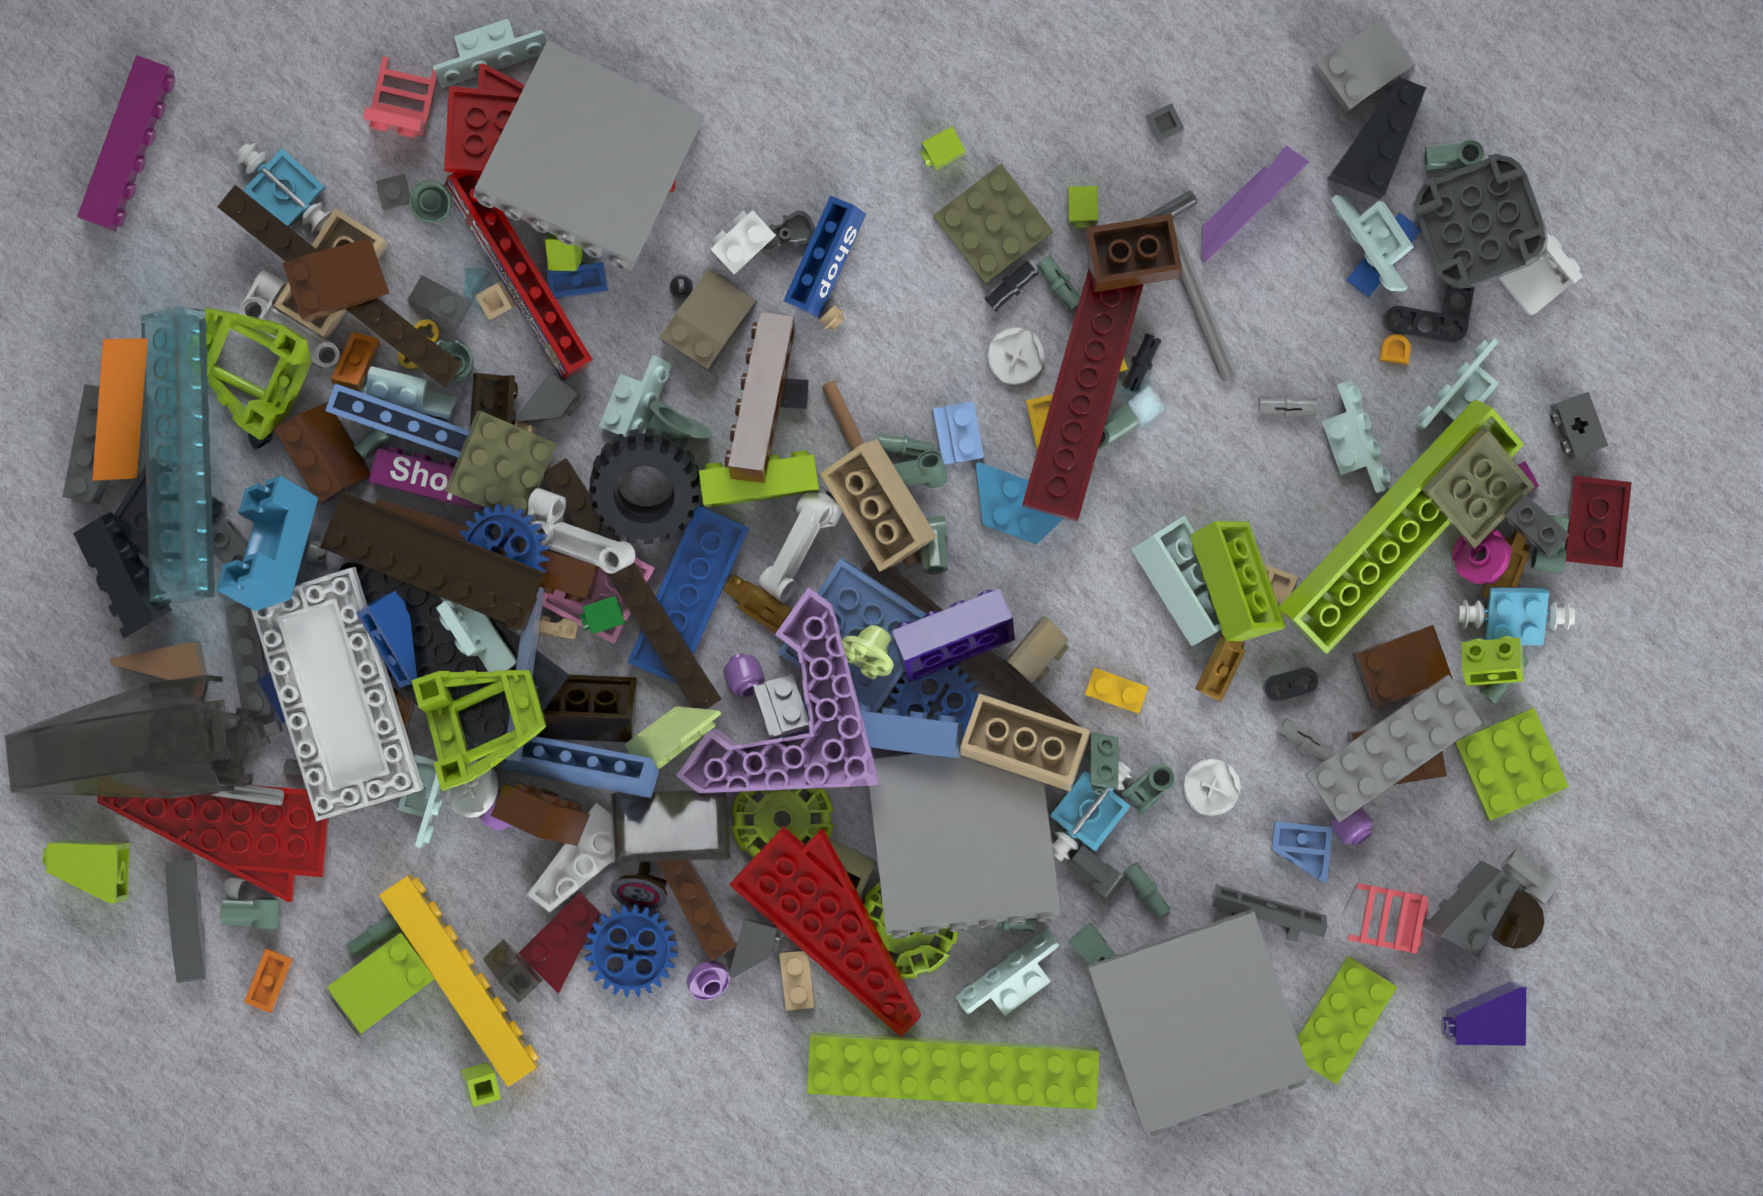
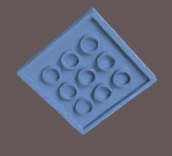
(858, 604)

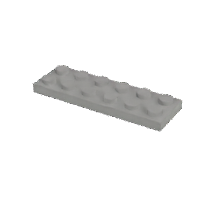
(1393, 748)

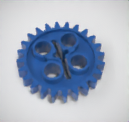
(481, 534)
(911, 693)
(628, 976)

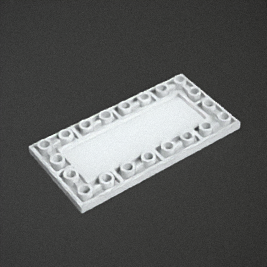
(336, 697)

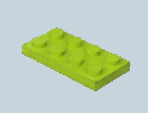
(1343, 1018)

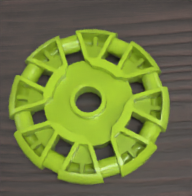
(769, 805)
(911, 945)

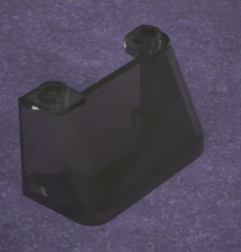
(669, 827)

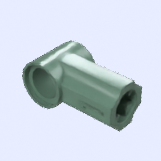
(1450, 155)
(1118, 424)
(927, 469)
(934, 553)
(1556, 561)
(259, 913)

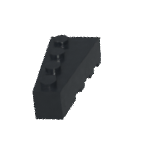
(1377, 148)
(120, 573)

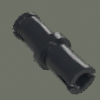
(1011, 286)
(1141, 363)

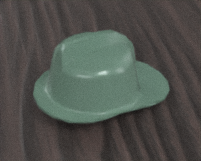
(676, 424)

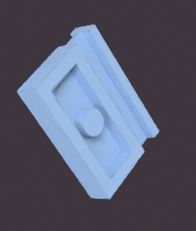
(958, 433)

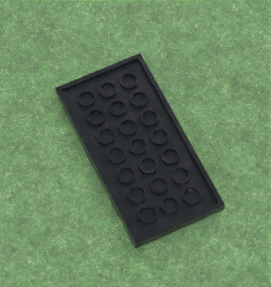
(437, 651)

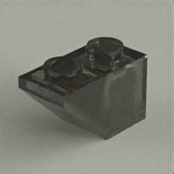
(512, 970)

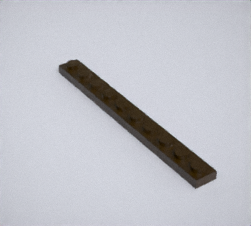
(373, 313)
(637, 595)
(985, 666)

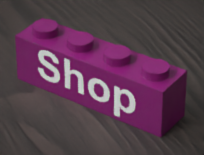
(415, 475)

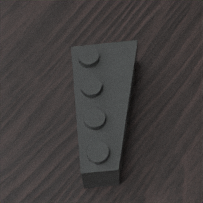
(80, 469)

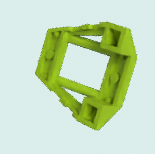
(290, 372)
(446, 729)

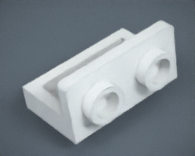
(742, 241)

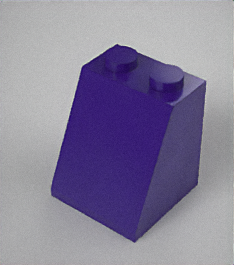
(1489, 1018)

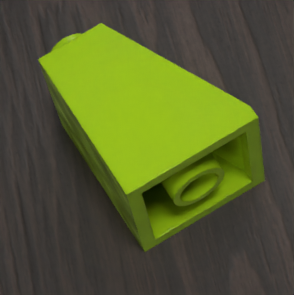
(91, 866)

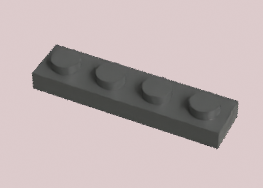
(248, 659)

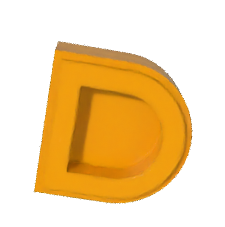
(1395, 349)

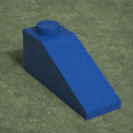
(391, 633)

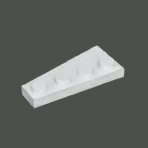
(576, 864)

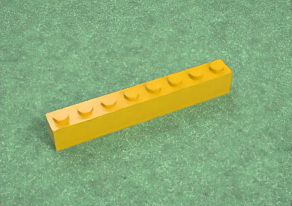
(459, 979)

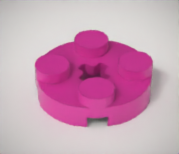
(1487, 569)

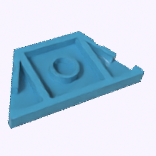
(1002, 509)

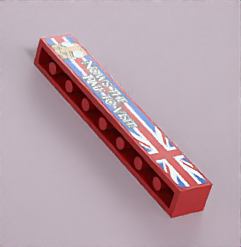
(520, 278)

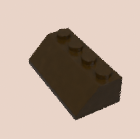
(592, 709)

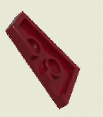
(560, 941)

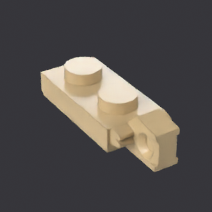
(563, 629)

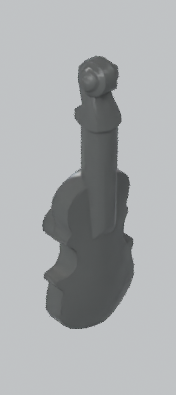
(794, 230)

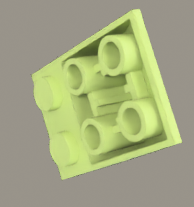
(672, 734)

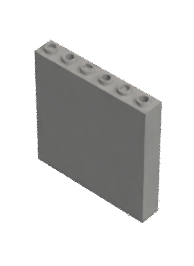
(588, 156)
(960, 845)
(1199, 1022)

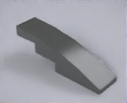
(185, 921)

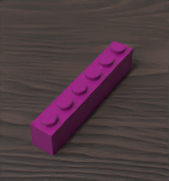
(126, 144)

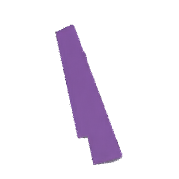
(1250, 201)

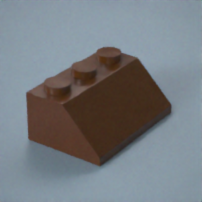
(323, 453)

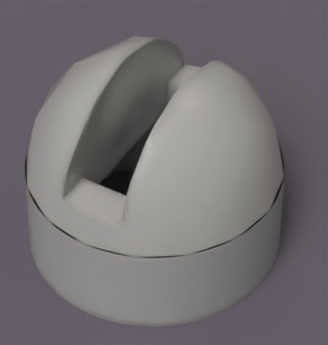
(314, 553)
(235, 888)

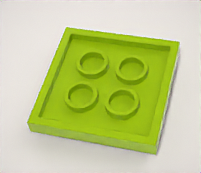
(1511, 764)

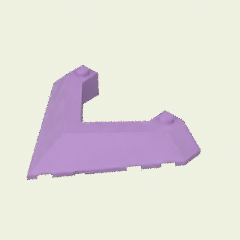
(834, 750)

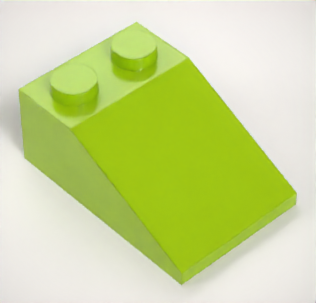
(380, 983)

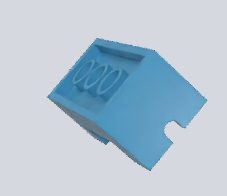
(275, 546)

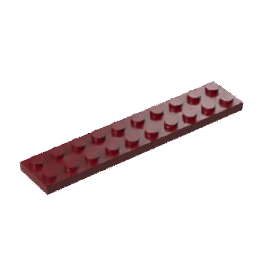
(1081, 400)

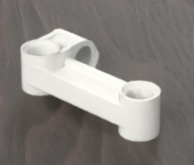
(265, 293)
(815, 512)
(574, 541)

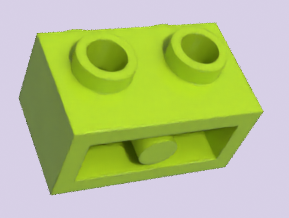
(1492, 661)

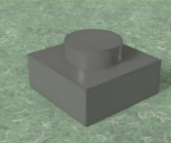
(1164, 122)
(393, 192)

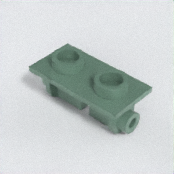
(1103, 762)

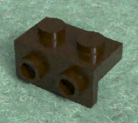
(494, 396)

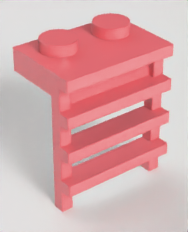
(405, 121)
(1410, 919)

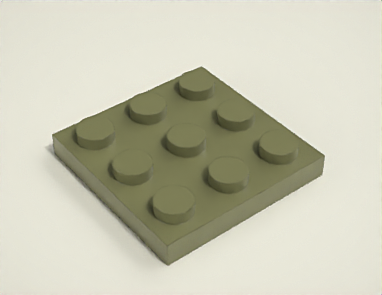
(993, 224)
(499, 464)
(1478, 487)

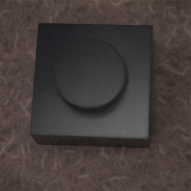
(795, 394)

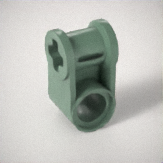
(1148, 788)
(1090, 944)

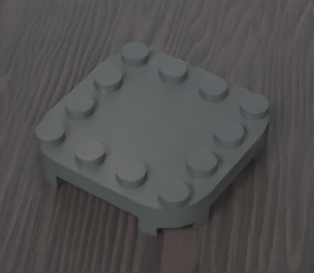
(1481, 222)

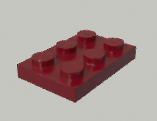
(1597, 521)

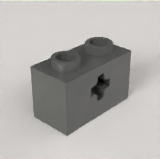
(1573, 411)

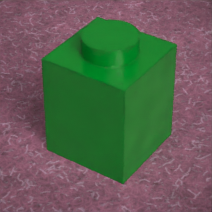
(602, 615)

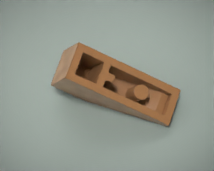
(167, 663)

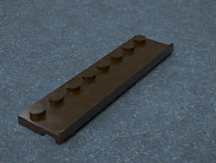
(433, 560)

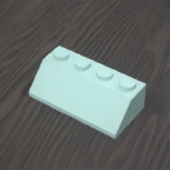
(1178, 579)

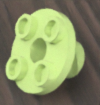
(869, 651)

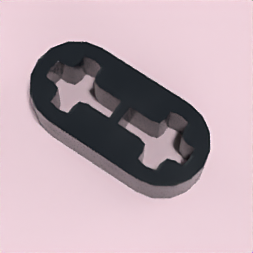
(1292, 691)

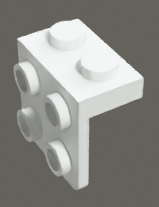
(1543, 280)

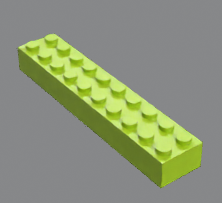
(1385, 538)
(953, 1070)

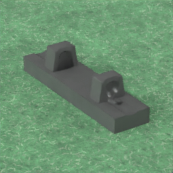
(1275, 912)

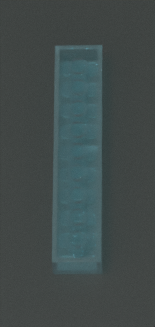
(178, 456)

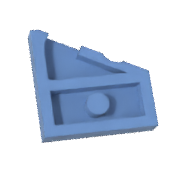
(1304, 846)

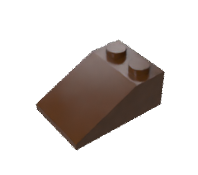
(335, 279)
(1401, 666)

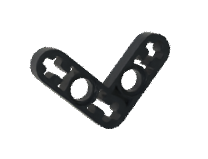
(1448, 314)

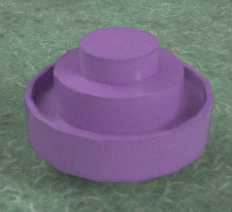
(708, 980)

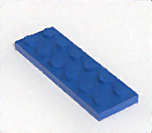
(693, 583)

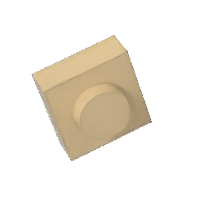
(495, 300)

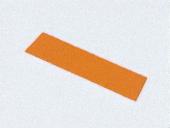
(120, 409)

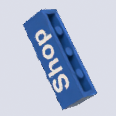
(824, 257)

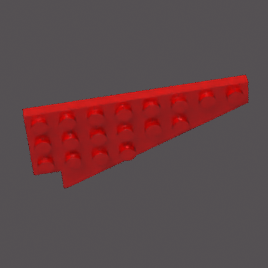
(478, 119)
(244, 837)
(818, 908)

